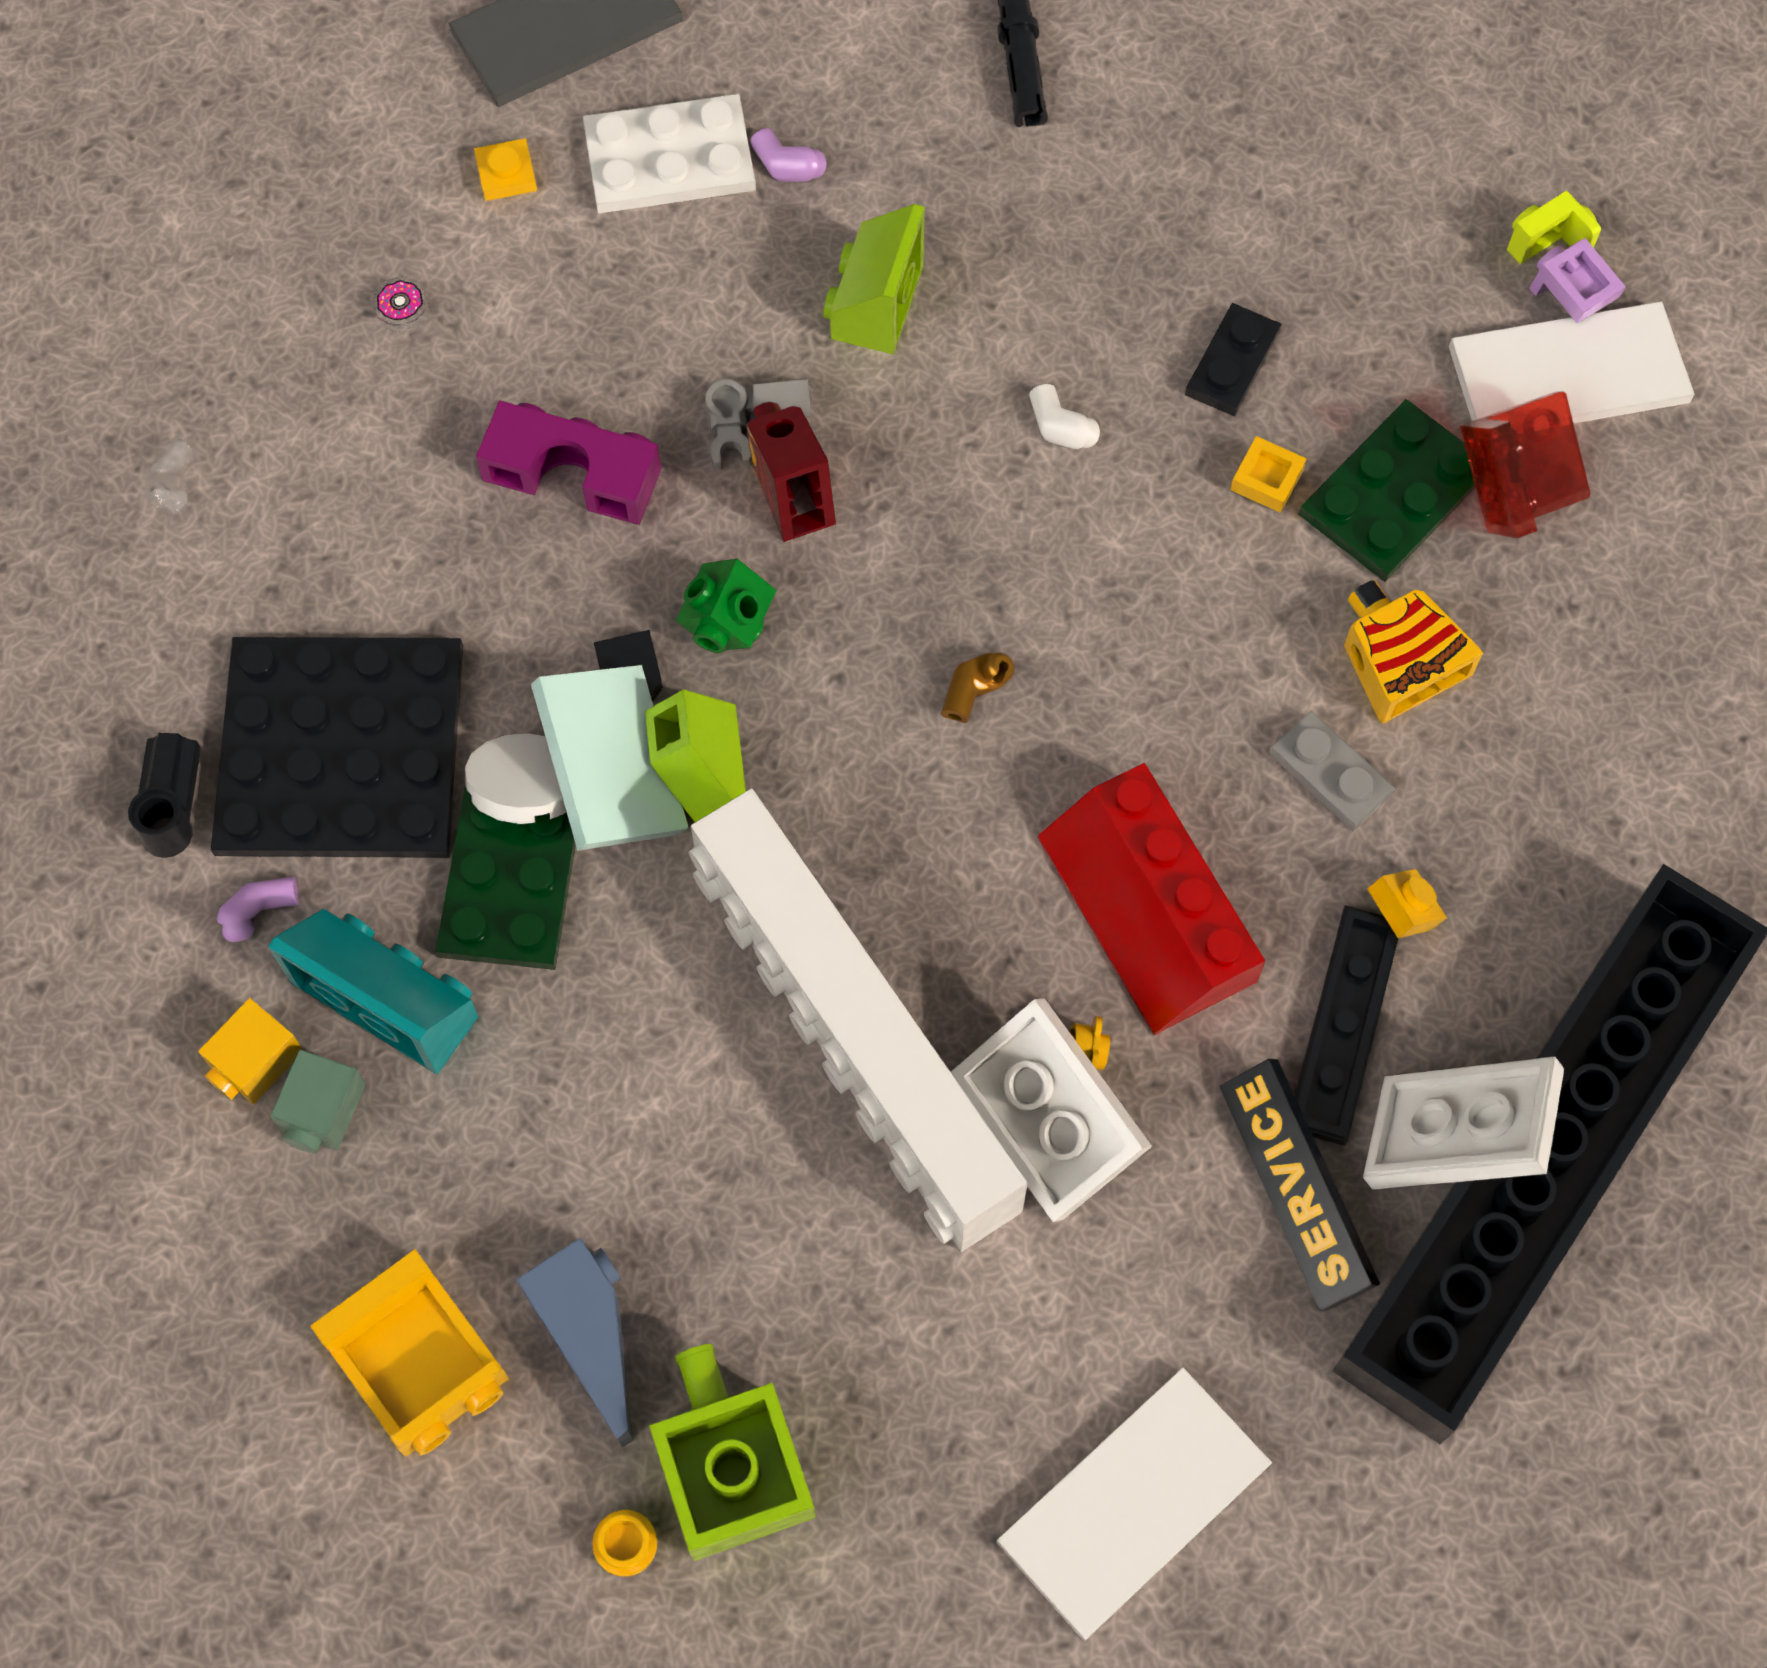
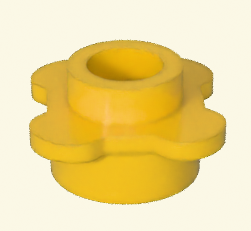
(1092, 1041)

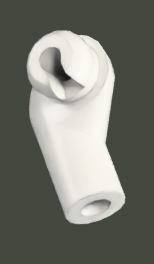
(1059, 424)

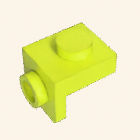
(1544, 225)

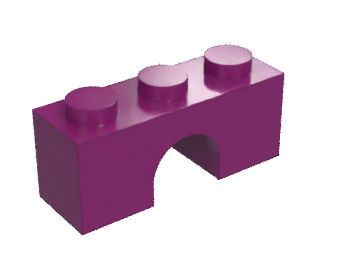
(528, 443)

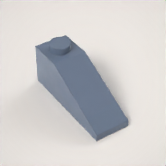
(583, 1317)

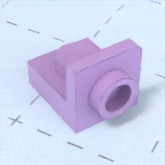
(1577, 279)

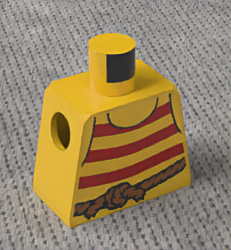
(1405, 649)

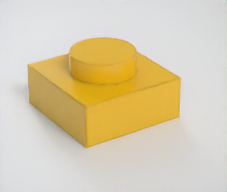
(505, 169)
(1268, 474)
(1407, 903)

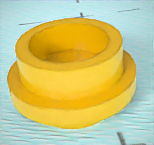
(624, 1543)

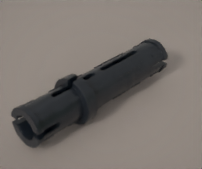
(1019, 35)

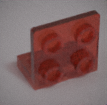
(1525, 463)

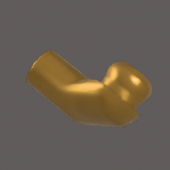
(974, 680)

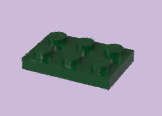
(1392, 490)
(506, 890)

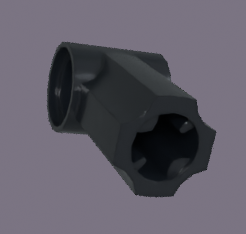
(165, 792)

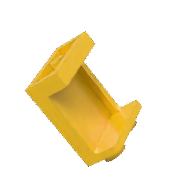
(411, 1355)

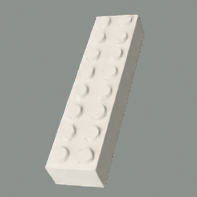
(857, 1021)

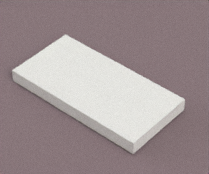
(1604, 364)
(1133, 1503)

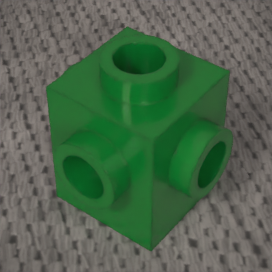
(725, 606)

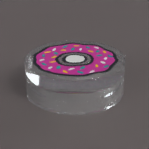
(401, 304)

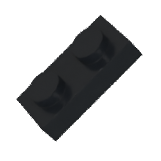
(1233, 359)

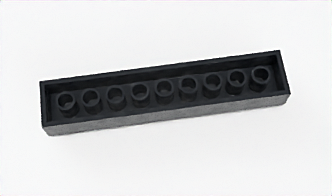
(1503, 1238)

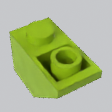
(696, 750)

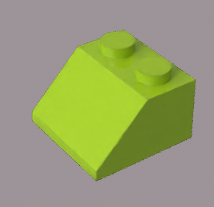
(878, 280)

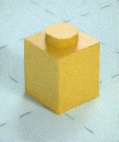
(249, 1053)

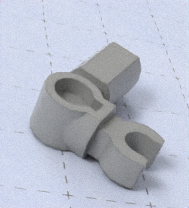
(731, 405)

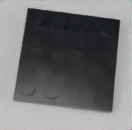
(338, 747)

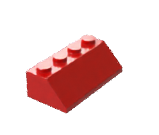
(1151, 900)

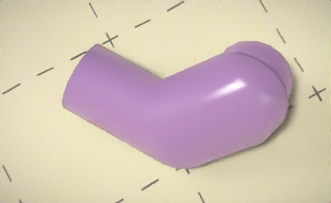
(787, 162)
(249, 900)

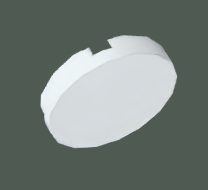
(514, 779)

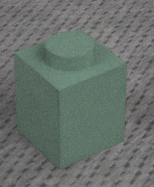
(317, 1102)

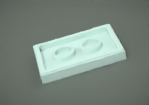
(603, 757)

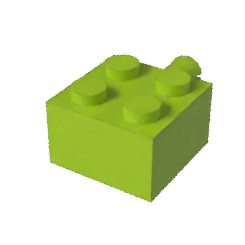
(729, 1461)

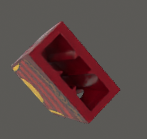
(784, 449)

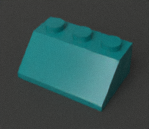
(376, 986)

